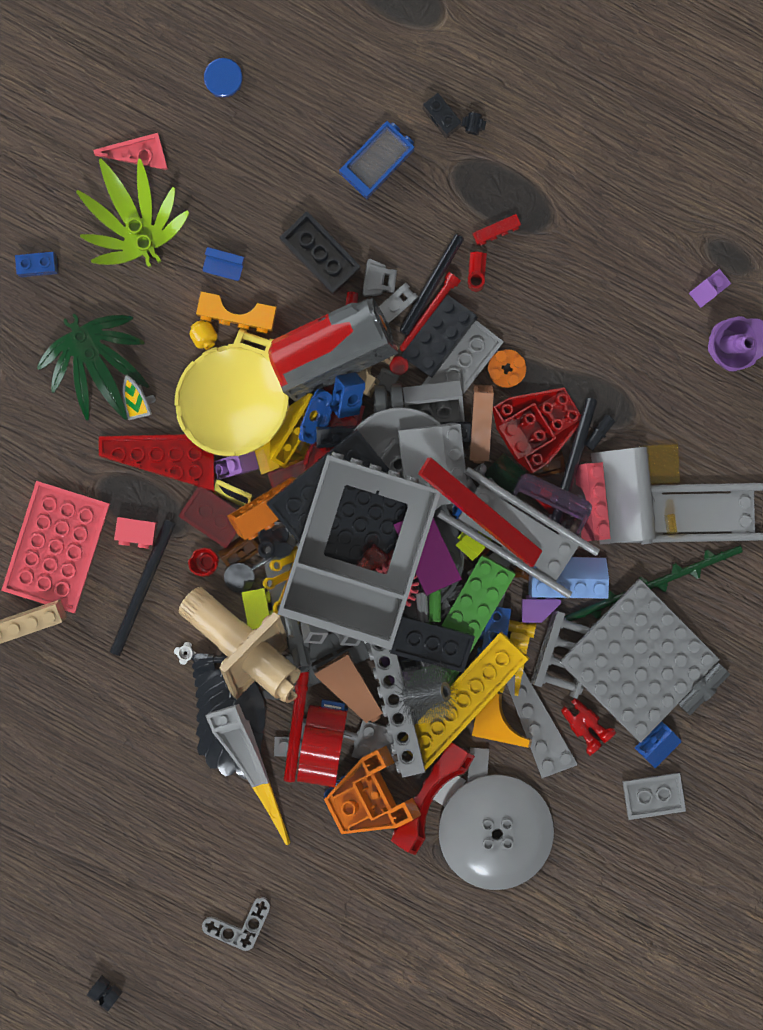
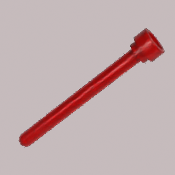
(450, 282)

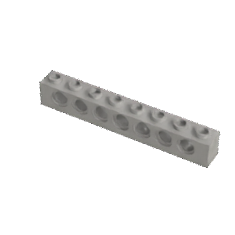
(403, 766)

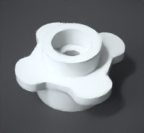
(179, 651)

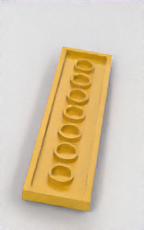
(475, 690)

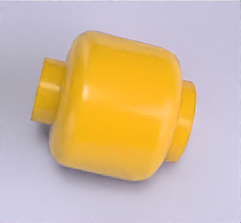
(203, 334)

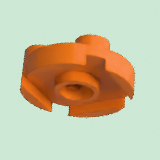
(497, 374)

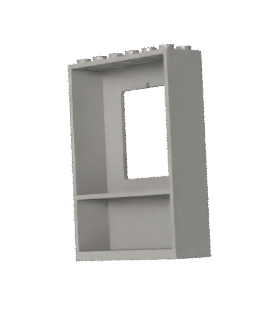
(346, 595)

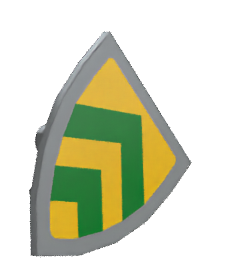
(134, 399)

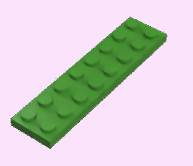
(475, 604)

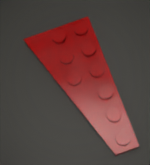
(164, 455)

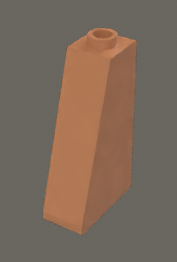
(481, 423)
(348, 684)

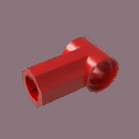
(477, 269)

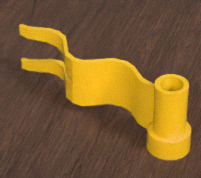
(520, 636)

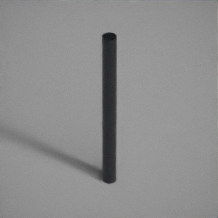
(575, 454)
(142, 587)

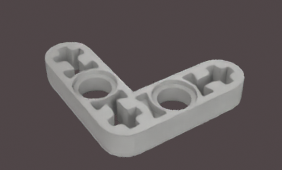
(238, 932)

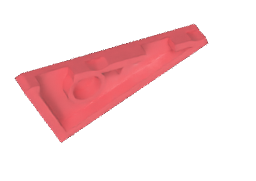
(146, 148)

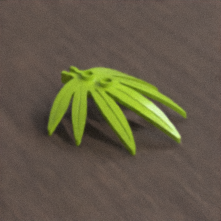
(139, 232)

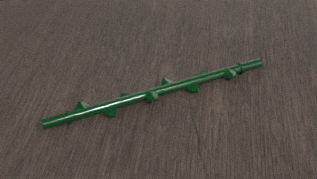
(661, 583)

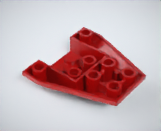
(536, 425)

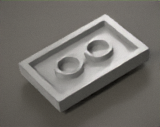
(654, 796)

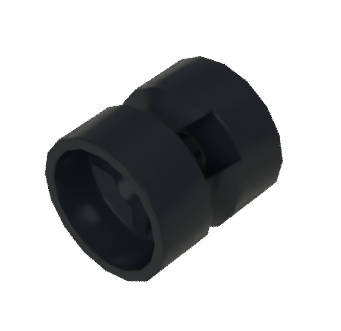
(104, 993)

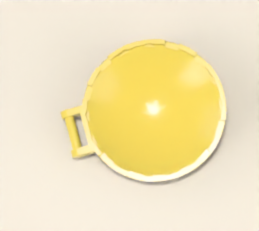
(231, 398)

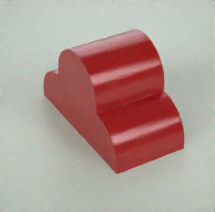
(321, 746)

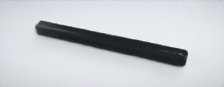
(431, 284)

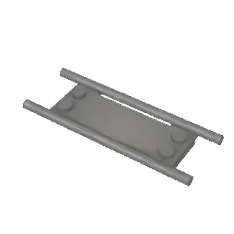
(706, 512)
(555, 547)

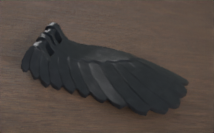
(215, 695)

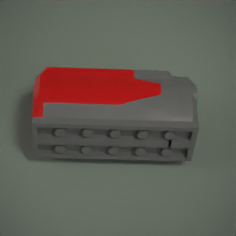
(330, 347)

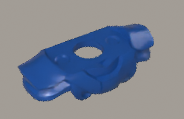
(321, 403)

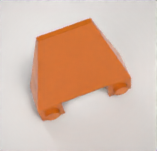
(364, 801)

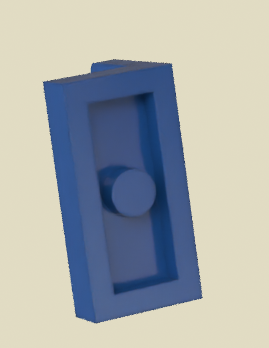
(223, 264)
(658, 744)

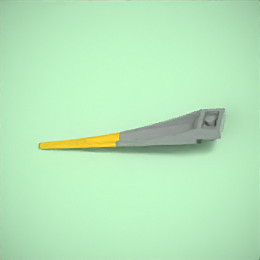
(238, 740)

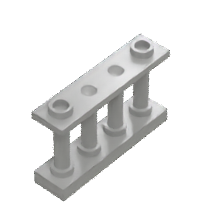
(546, 657)

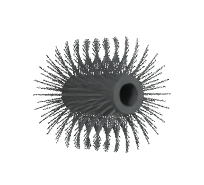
(426, 694)

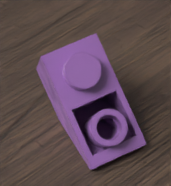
(235, 465)
(537, 610)

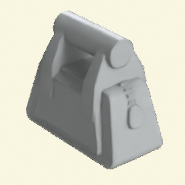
(374, 279)

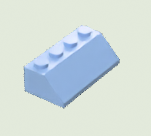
(582, 575)

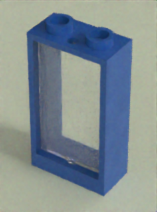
(377, 159)

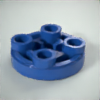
(223, 77)

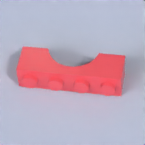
(591, 481)

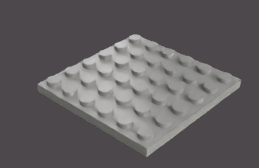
(639, 660)

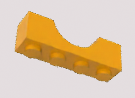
(260, 317)

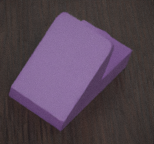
(709, 288)

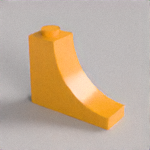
(493, 725)

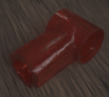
(373, 558)

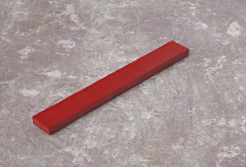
(480, 512)

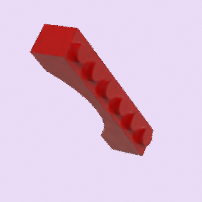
(451, 764)

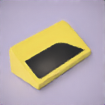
(232, 493)

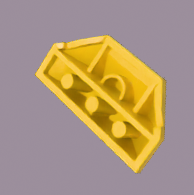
(285, 445)

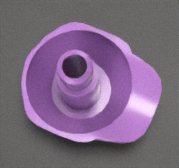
(736, 343)

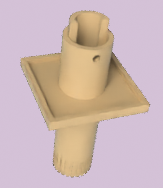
(249, 652)

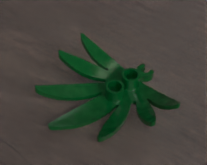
(86, 347)

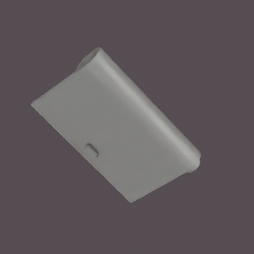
(628, 495)

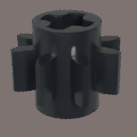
(473, 123)

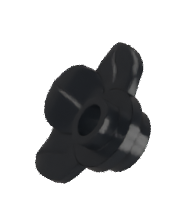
(276, 540)

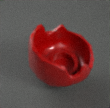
(203, 562)

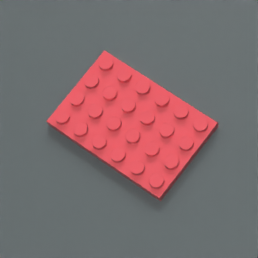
(55, 546)

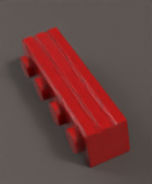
(496, 229)

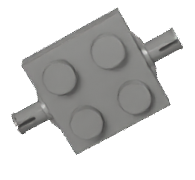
(369, 739)

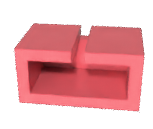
(136, 532)

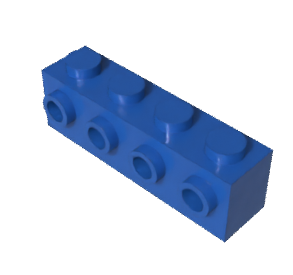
(498, 623)

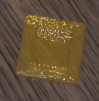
(670, 524)

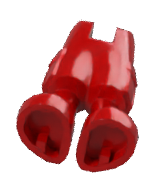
(585, 720)

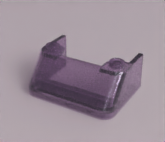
(554, 497)

